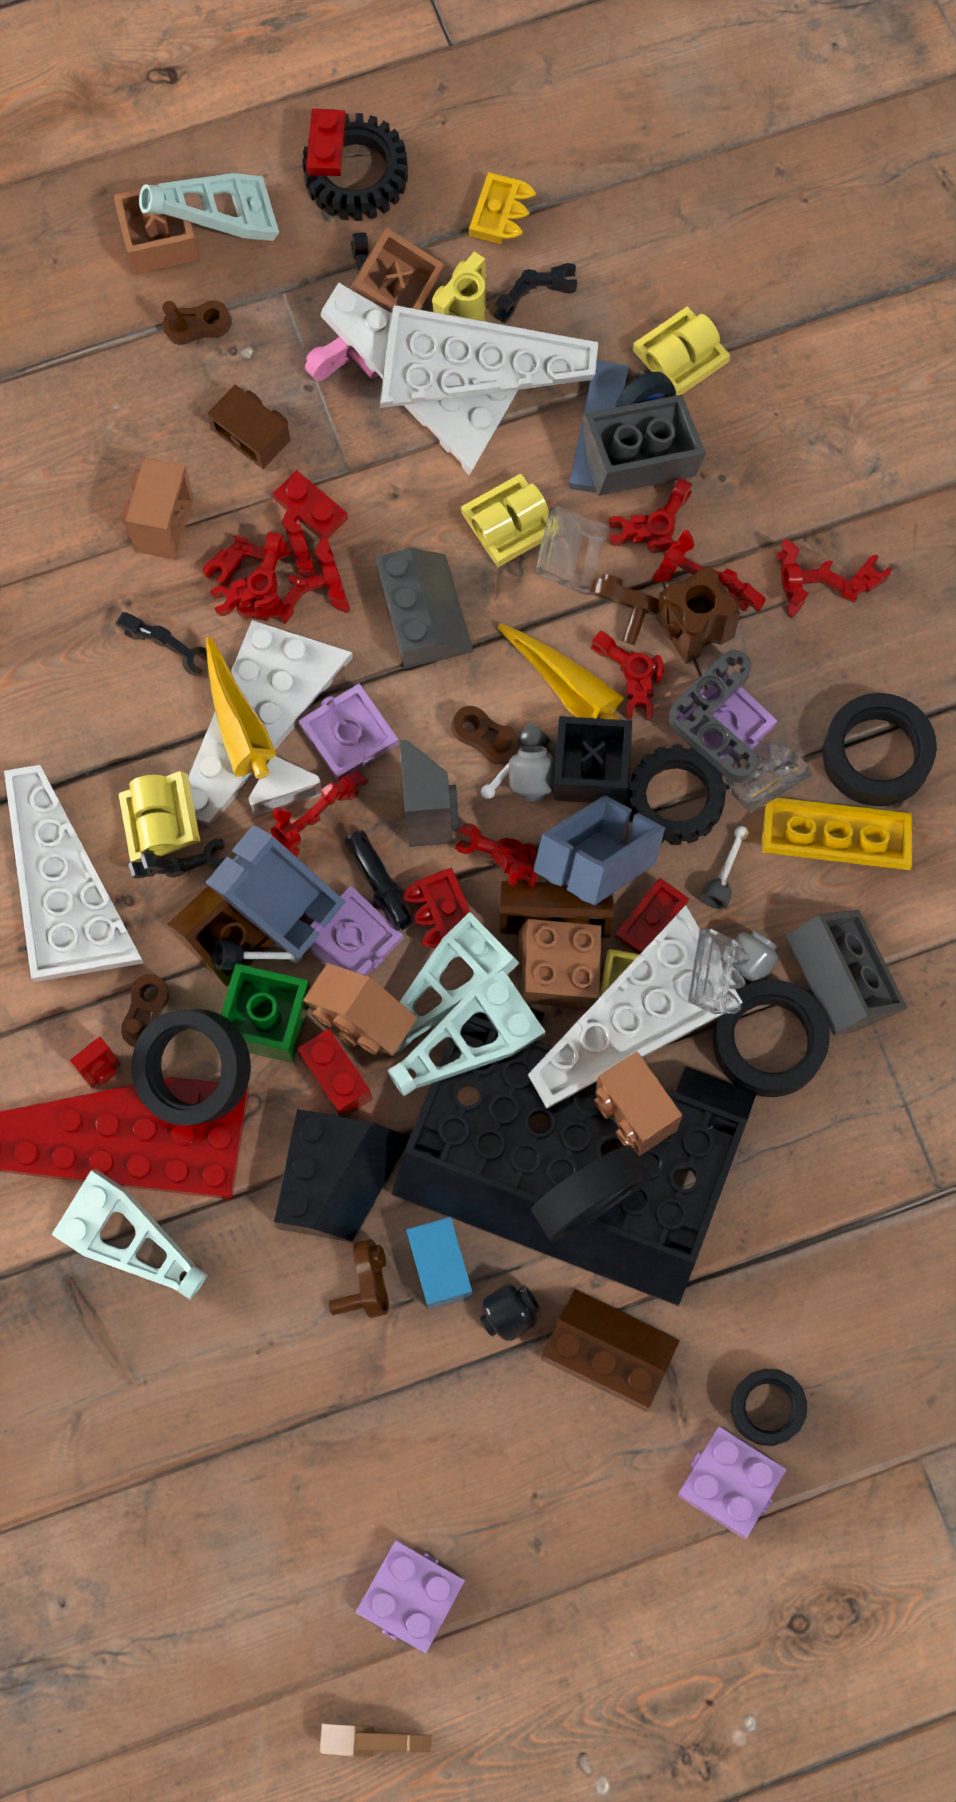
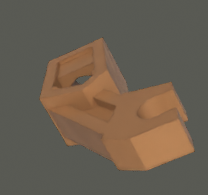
(362, 1740)

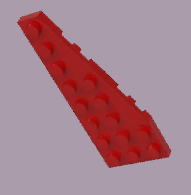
(126, 1141)

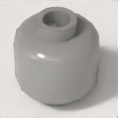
(532, 773)
(761, 956)

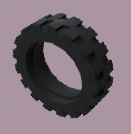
(685, 760)

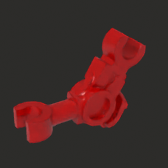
(656, 527)
(259, 586)
(637, 671)
(509, 853)

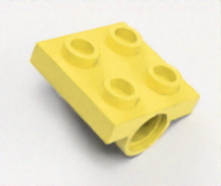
(465, 291)
(683, 349)
(508, 519)
(159, 815)

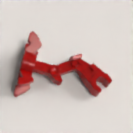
(229, 559)
(329, 577)
(794, 578)
(742, 592)
(288, 833)

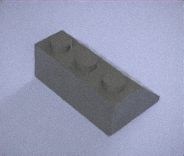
(641, 445)
(422, 606)
(428, 799)
(845, 971)

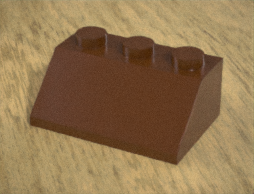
(550, 903)
(214, 919)
(610, 1350)

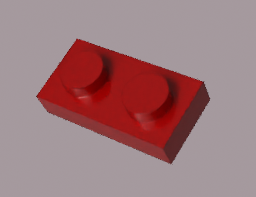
(326, 142)
(311, 505)
(651, 916)
(96, 1063)

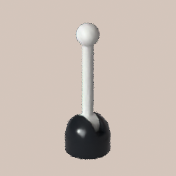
(229, 953)

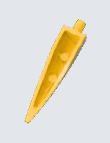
(574, 685)
(240, 727)

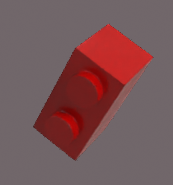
(335, 1074)

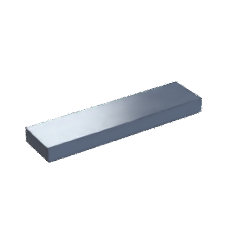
(602, 394)

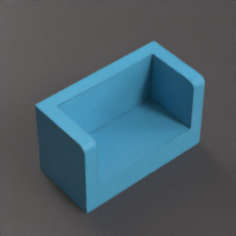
(439, 1263)

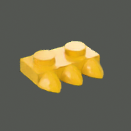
(499, 206)

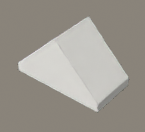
(283, 787)

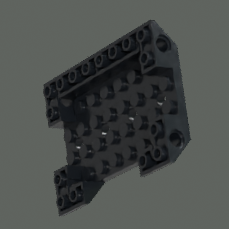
(492, 1169)

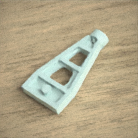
(248, 194)
(478, 949)
(506, 1011)
(89, 1214)

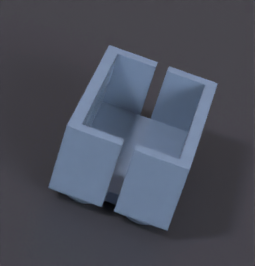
(590, 850)
(275, 891)

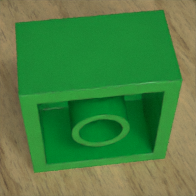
(267, 1010)

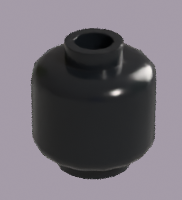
(510, 1311)

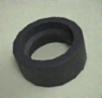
(796, 1396)

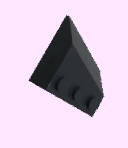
(334, 1174)

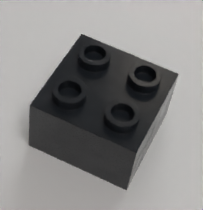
(592, 759)

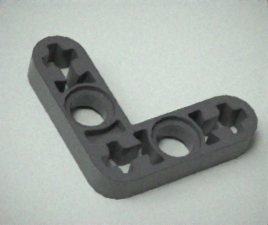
(704, 721)

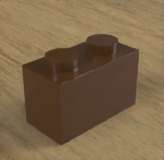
(249, 426)

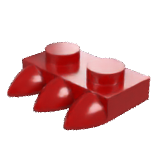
(443, 906)

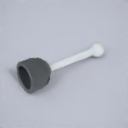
(529, 736)
(717, 891)

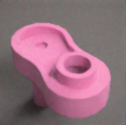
(327, 359)

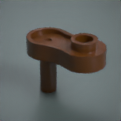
(189, 324)
(611, 589)
(493, 740)
(141, 1010)
(373, 1294)

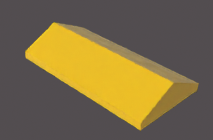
(838, 833)

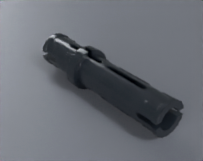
(385, 889)

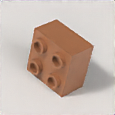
(153, 239)
(397, 273)
(158, 508)
(559, 963)
(359, 1010)
(636, 1104)

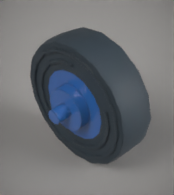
(647, 388)

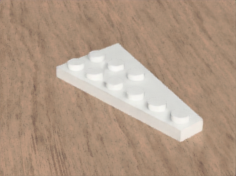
(458, 357)
(460, 423)
(280, 681)
(63, 902)
(636, 1013)

